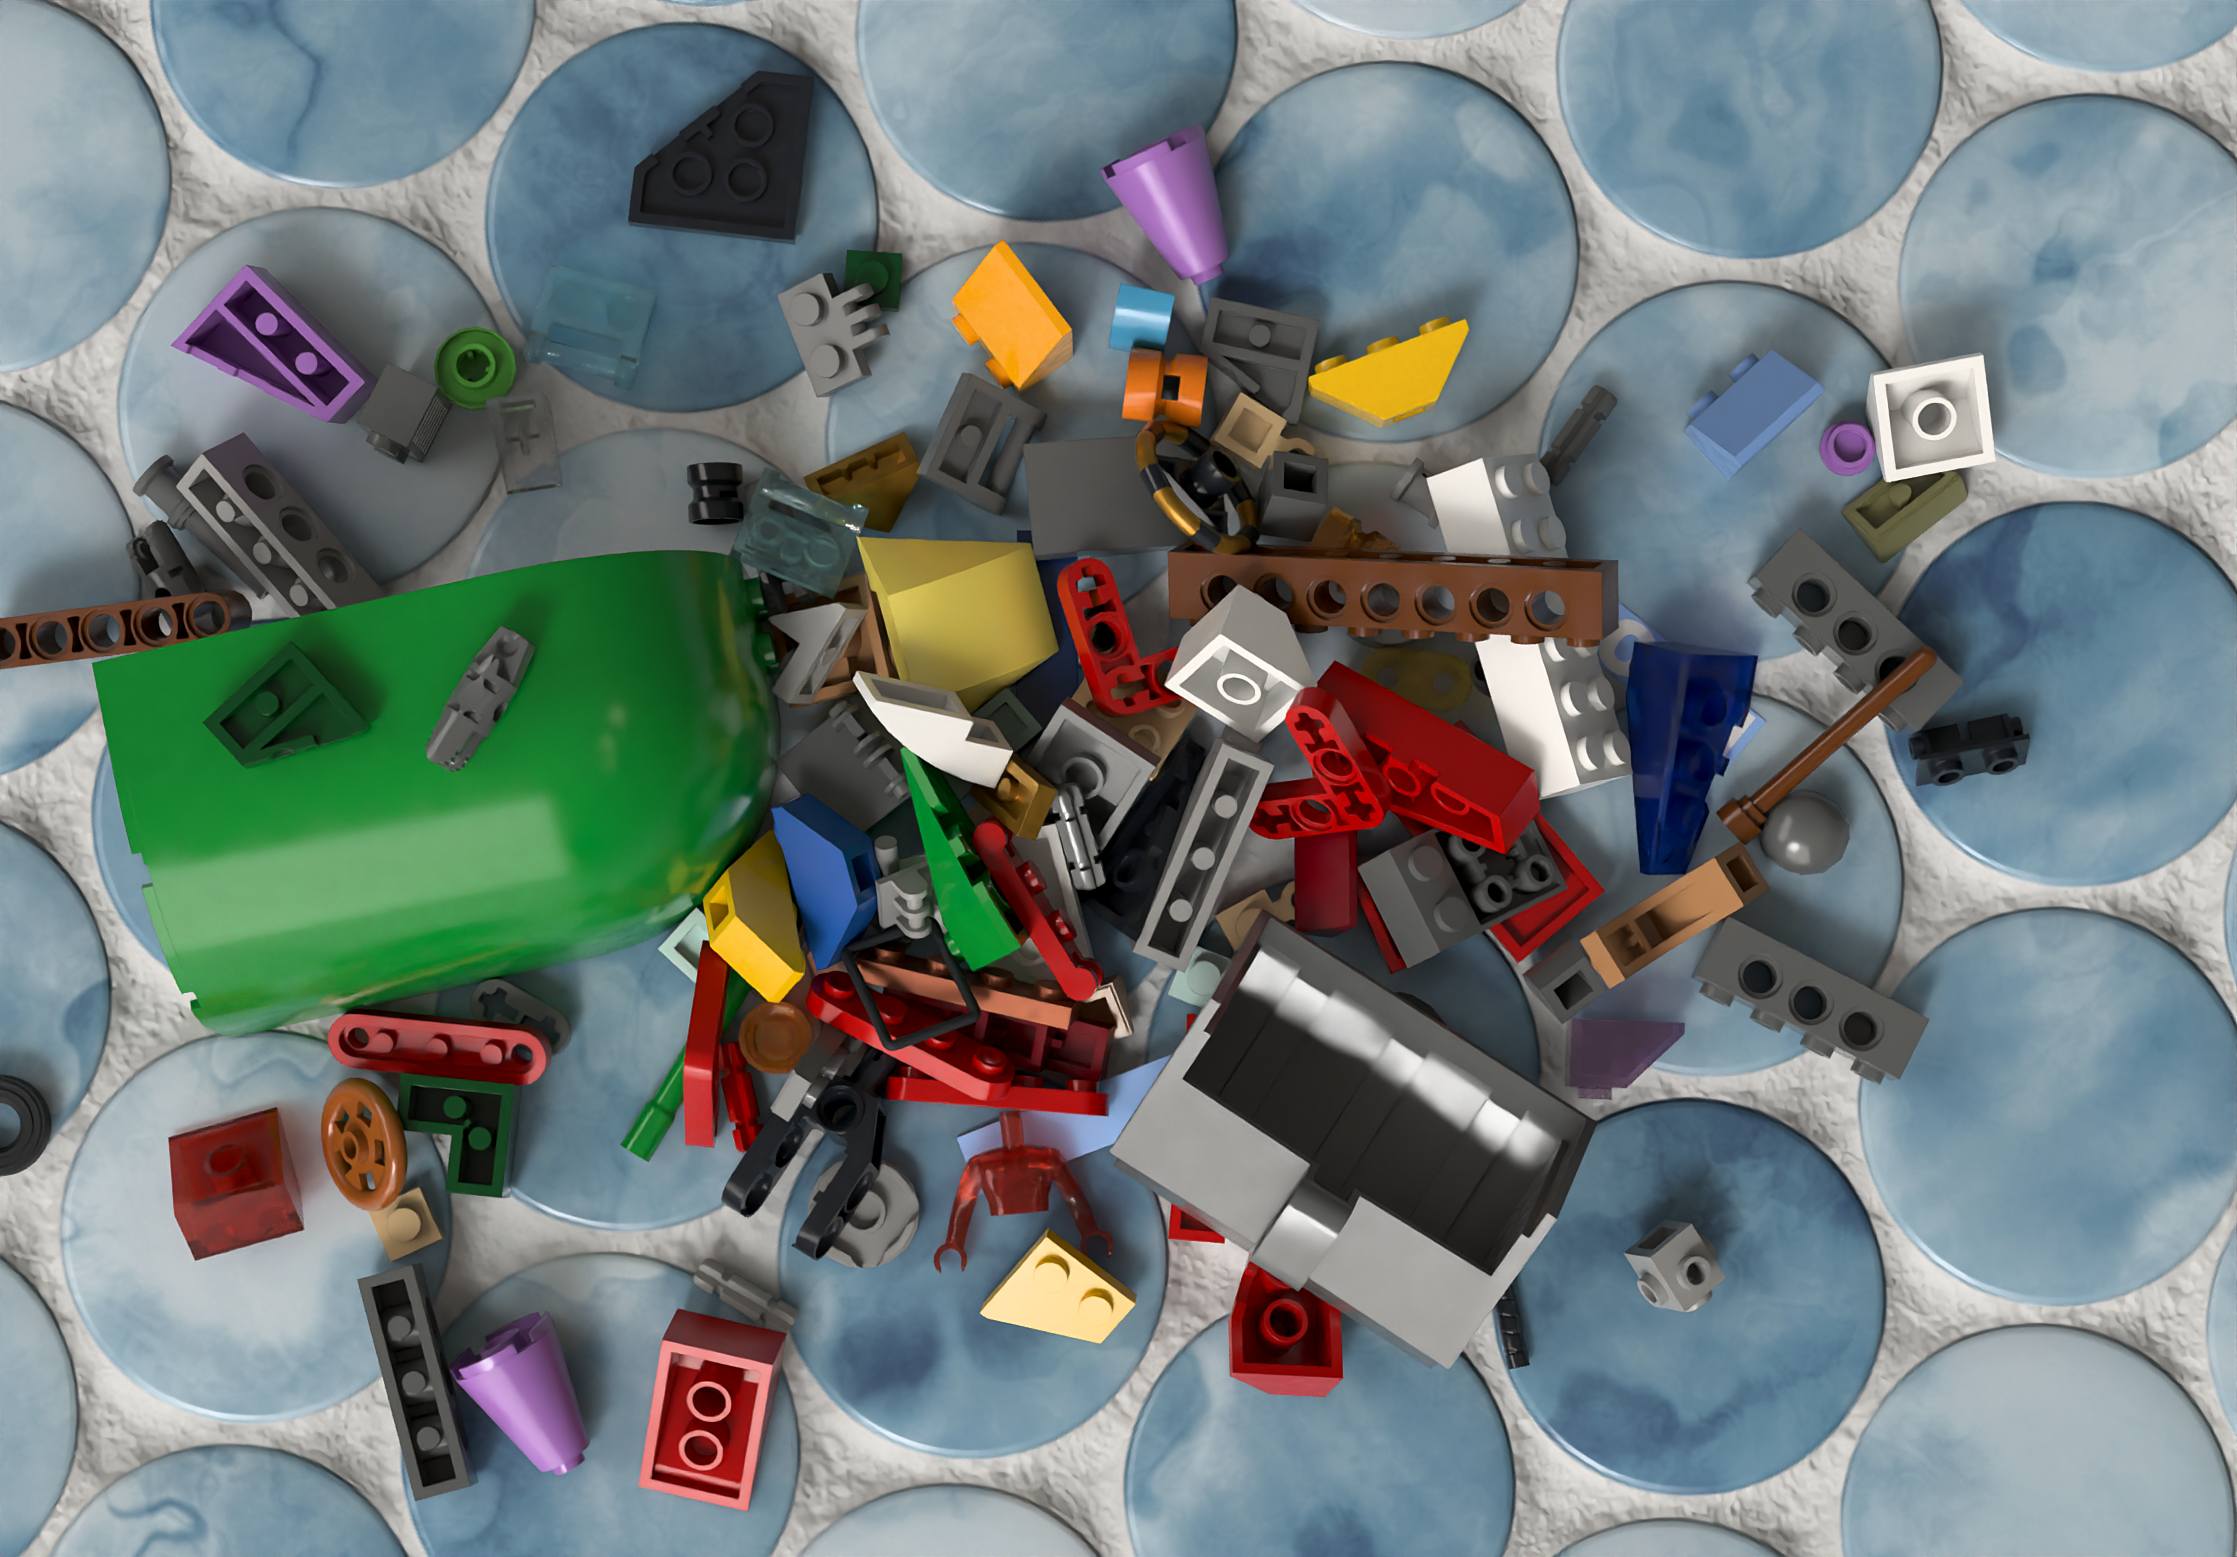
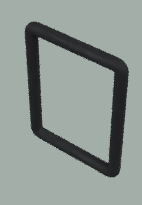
(871, 1008)

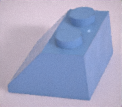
(1751, 412)

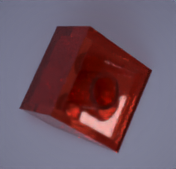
(234, 1184)

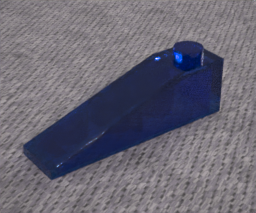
(1679, 723)

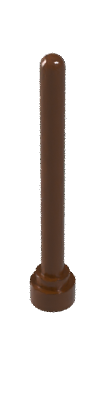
(1748, 813)

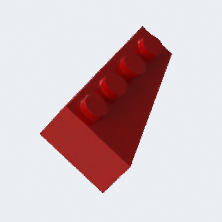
(1435, 767)

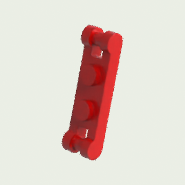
(1048, 928)

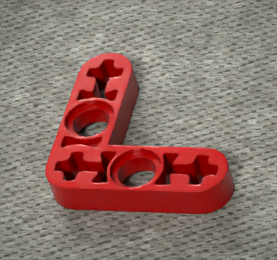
(1123, 662)
(1353, 793)
(702, 1049)

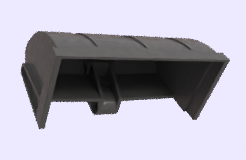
(1355, 1144)

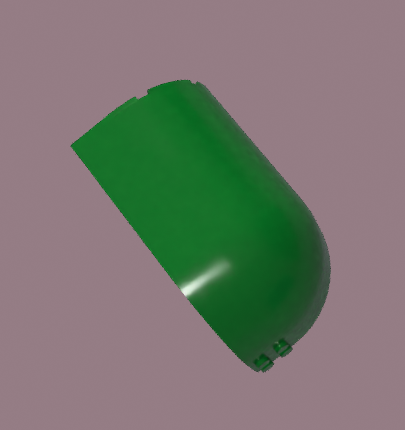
(381, 877)

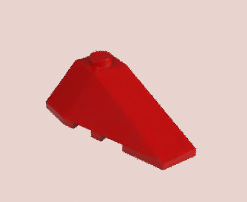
(1283, 1337)

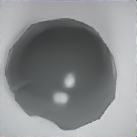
(1805, 832)

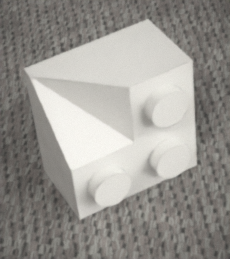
(1242, 664)

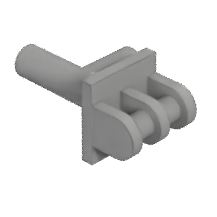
(902, 895)

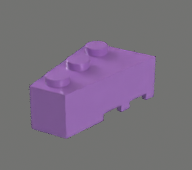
(279, 346)

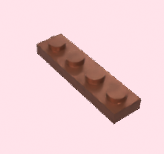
(992, 987)

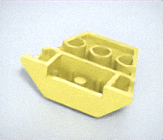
(960, 612)

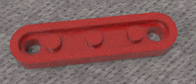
(439, 1046)
(950, 1057)
(1025, 1093)

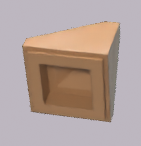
(1110, 1006)

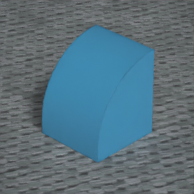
(1141, 319)

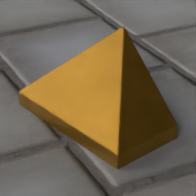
(873, 478)

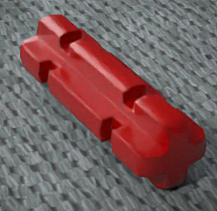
(739, 1095)

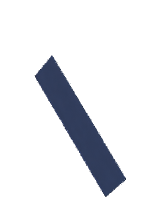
(1057, 677)

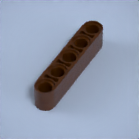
(137, 623)

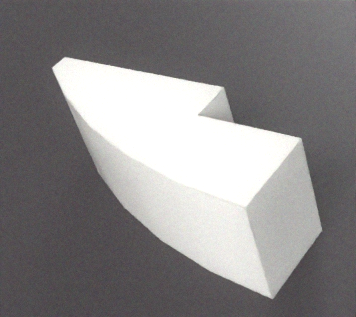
(937, 727)

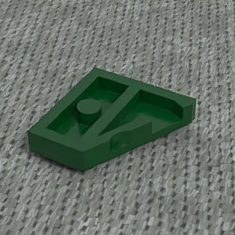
(284, 712)

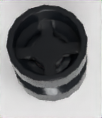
(715, 493)

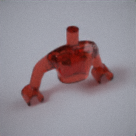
(1015, 1182)

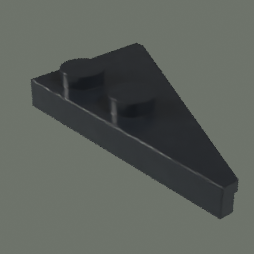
(1143, 843)

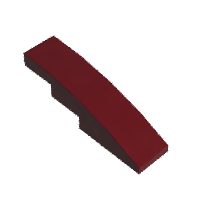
(1032, 1046)

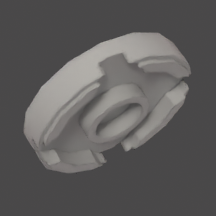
(880, 1224)

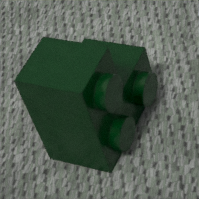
(481, 1126)

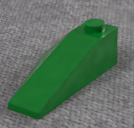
(969, 900)

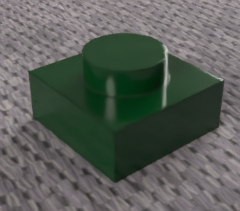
(880, 270)

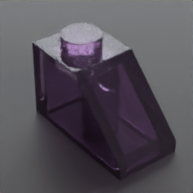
(1613, 1053)

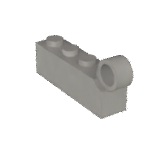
(1204, 848)

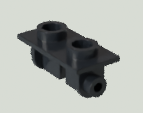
(1994, 748)

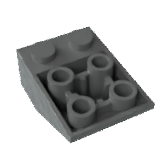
(1450, 889)

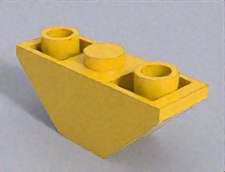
(1394, 377)
(755, 920)

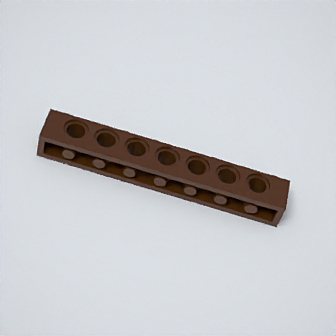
(1584, 585)

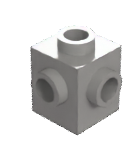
(1675, 1266)

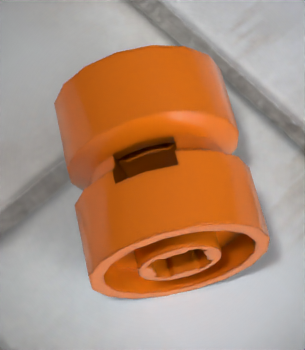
(1145, 387)

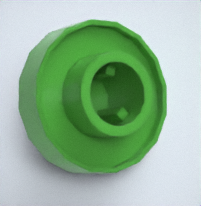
(475, 367)

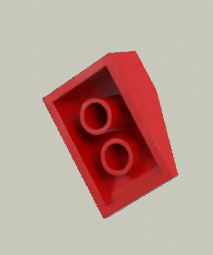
(711, 1408)

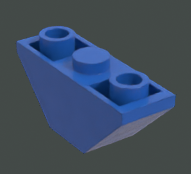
(829, 873)

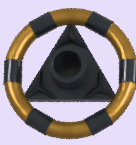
(1195, 490)

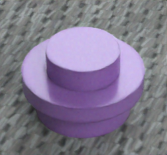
(1847, 448)

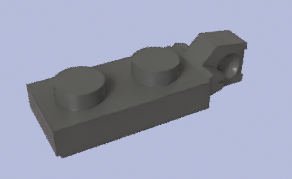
(807, 1079)

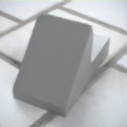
(822, 639)

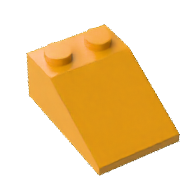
(1011, 321)

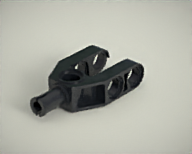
(781, 1140)

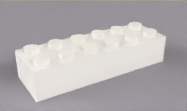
(1546, 694)

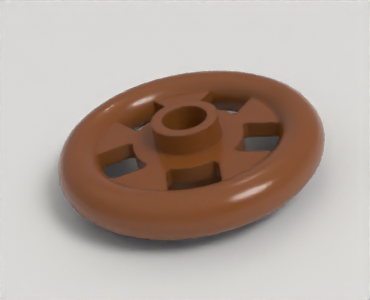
(364, 1143)

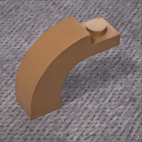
(1674, 914)

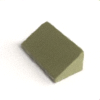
(1901, 510)

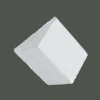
(1931, 417)

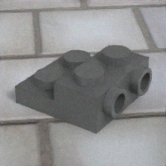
(1098, 758)

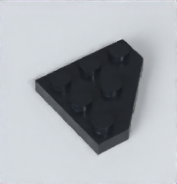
(733, 166)

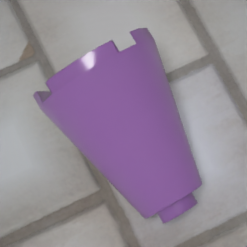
(1175, 202)
(527, 1391)

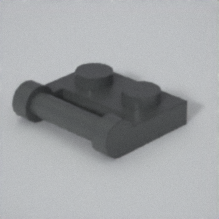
(968, 439)

